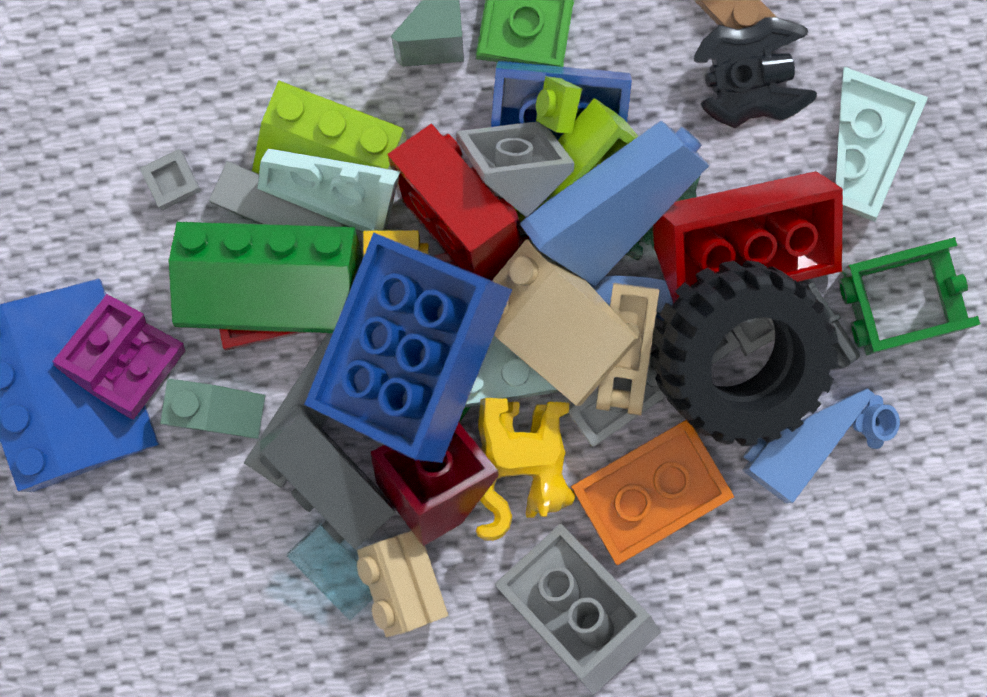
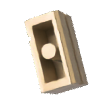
(401, 584)

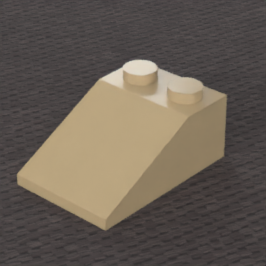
(560, 324)

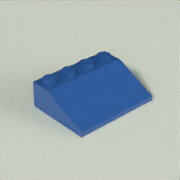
(407, 348)
(46, 419)

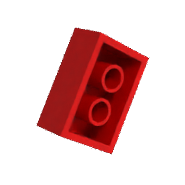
(455, 203)

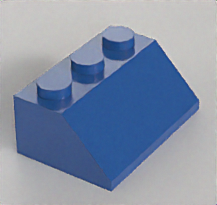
(520, 83)

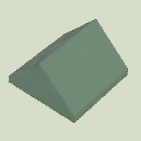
(430, 35)

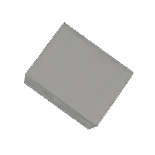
(517, 161)

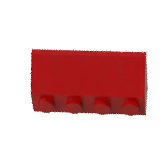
(778, 222)

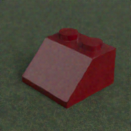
(435, 494)

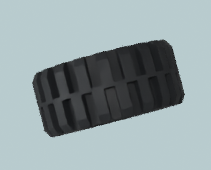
(781, 389)

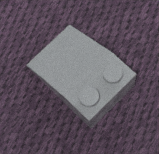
(578, 608)

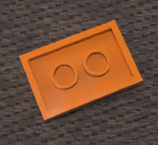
(652, 492)

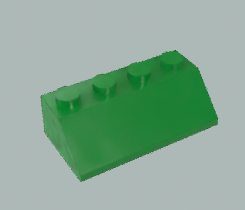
(261, 276)

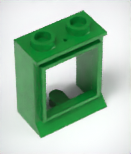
(947, 282)

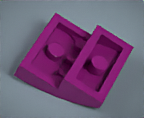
(119, 356)

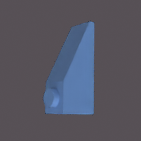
(792, 460)

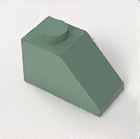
(212, 408)

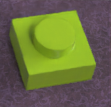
(558, 104)

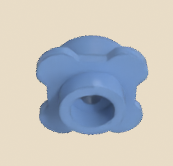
(877, 422)

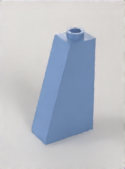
(616, 202)

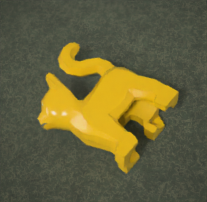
(523, 453)

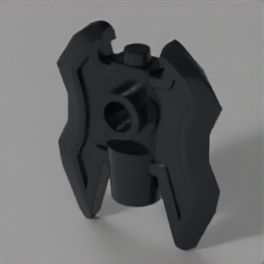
(747, 72)

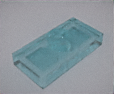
(331, 570)

